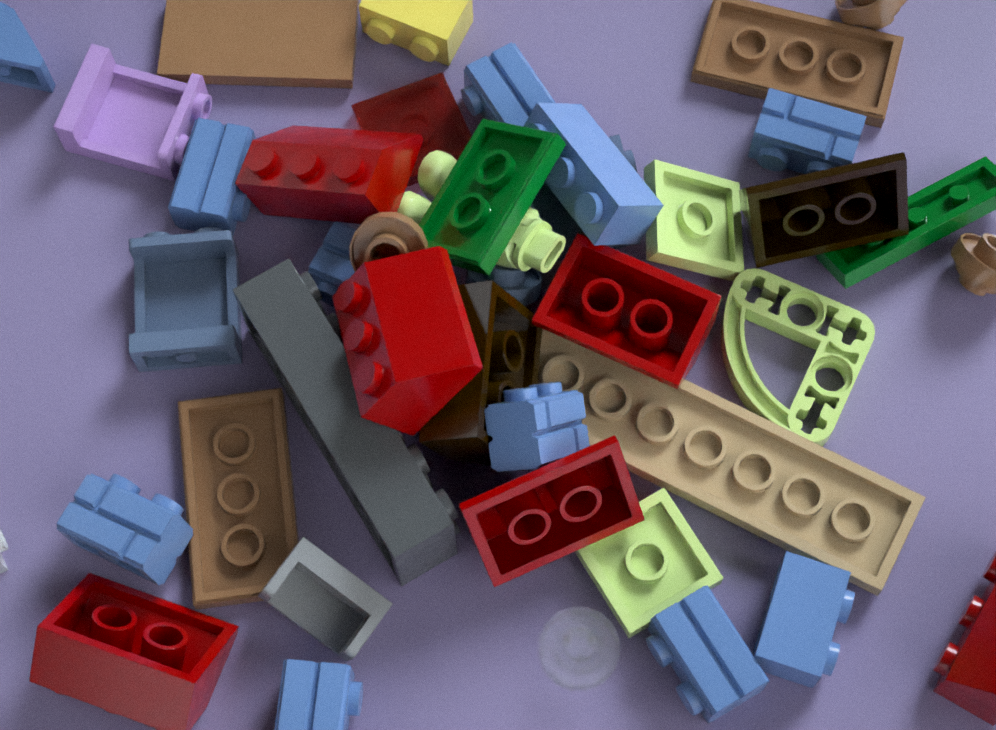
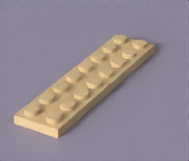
(740, 465)

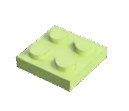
(698, 223)
(649, 564)

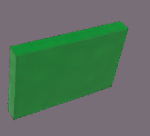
(489, 192)

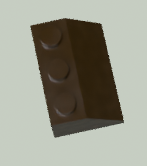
(826, 210)
(510, 360)

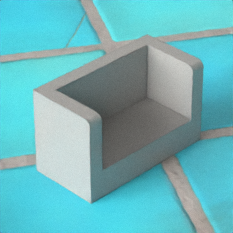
(325, 599)

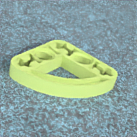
(829, 349)

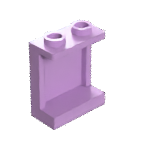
(130, 115)

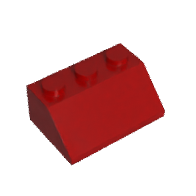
(328, 172)
(628, 311)
(406, 337)
(552, 511)
(131, 653)
(970, 666)

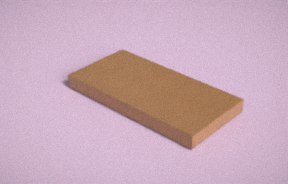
(261, 42)
(812, 57)
(237, 494)

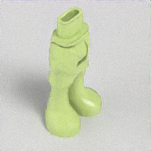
(532, 243)

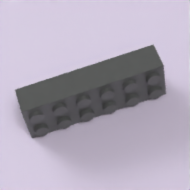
(369, 459)

